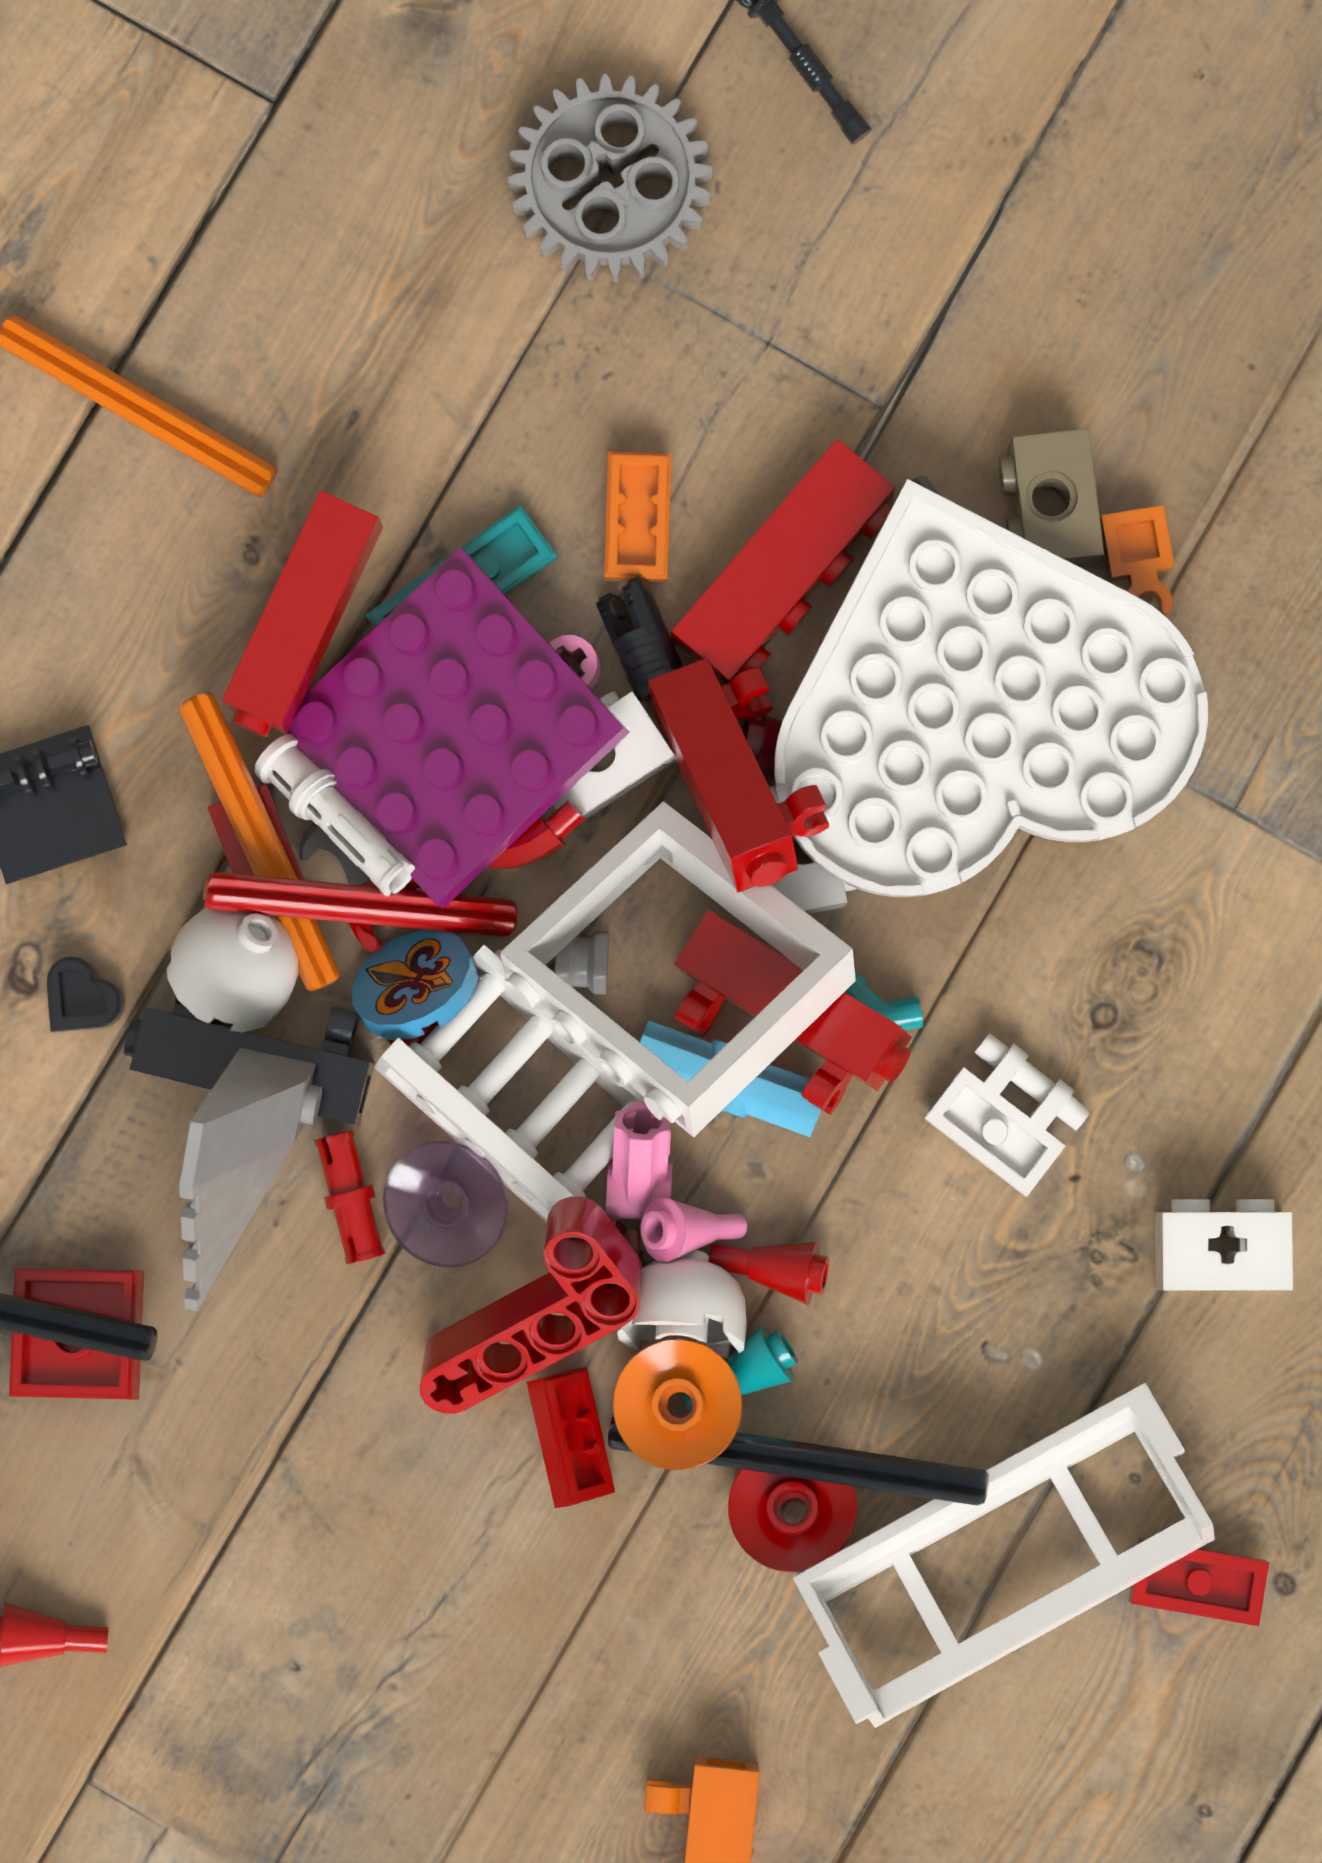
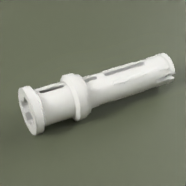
(315, 799)

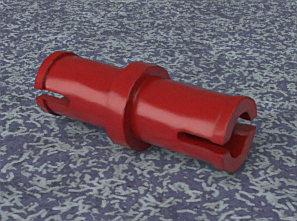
(349, 1197)

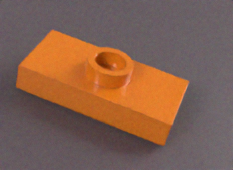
(637, 516)

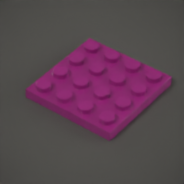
(454, 726)

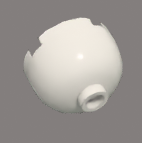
(233, 968)
(690, 1303)

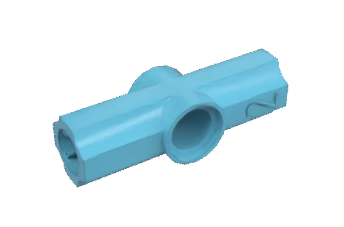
(770, 1097)

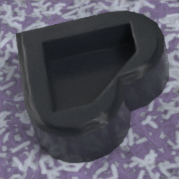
(79, 998)

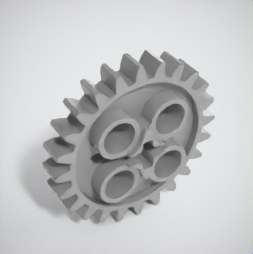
(578, 132)

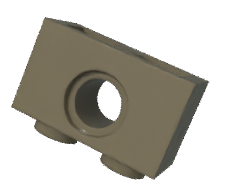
(1059, 463)

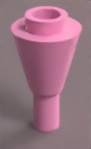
(677, 1228)

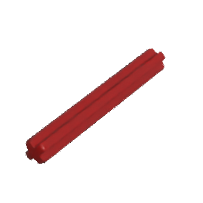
(357, 904)

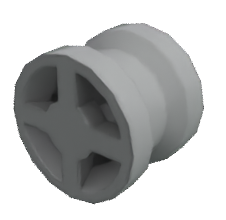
(585, 962)

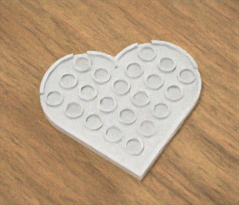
(983, 699)

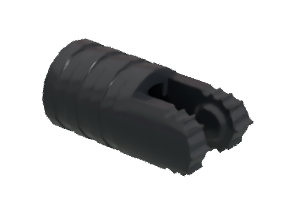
(639, 635)

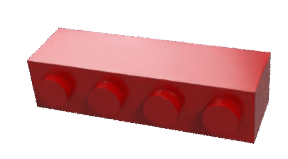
(785, 562)

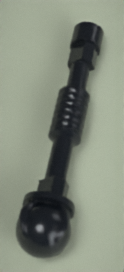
(810, 68)

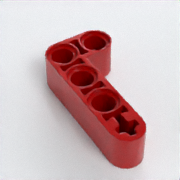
(469, 1364)

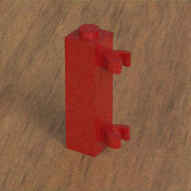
(301, 615)
(724, 775)
(751, 975)

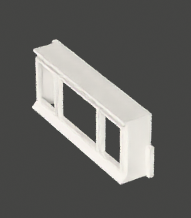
(1042, 1461)

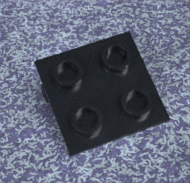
(54, 806)

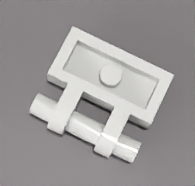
(994, 1129)

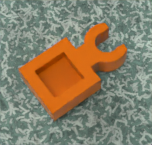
(1137, 549)

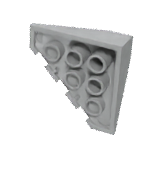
(235, 1153)

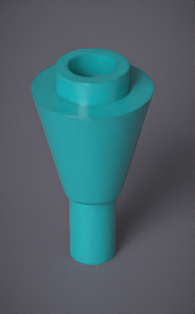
(762, 1363)

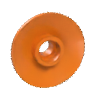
(645, 1396)

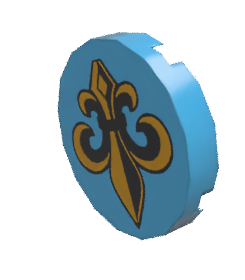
(414, 984)

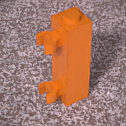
(717, 1806)

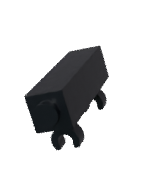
(199, 1052)

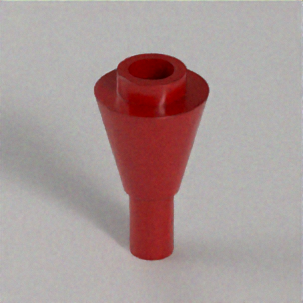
(788, 1268)
(35, 1636)

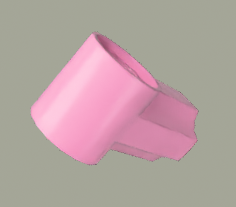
(639, 1162)

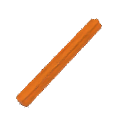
(137, 405)
(254, 828)

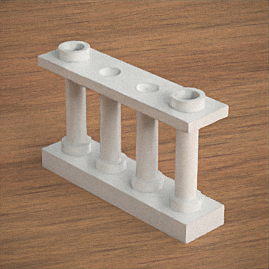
(464, 1110)

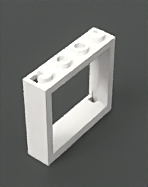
(693, 1103)

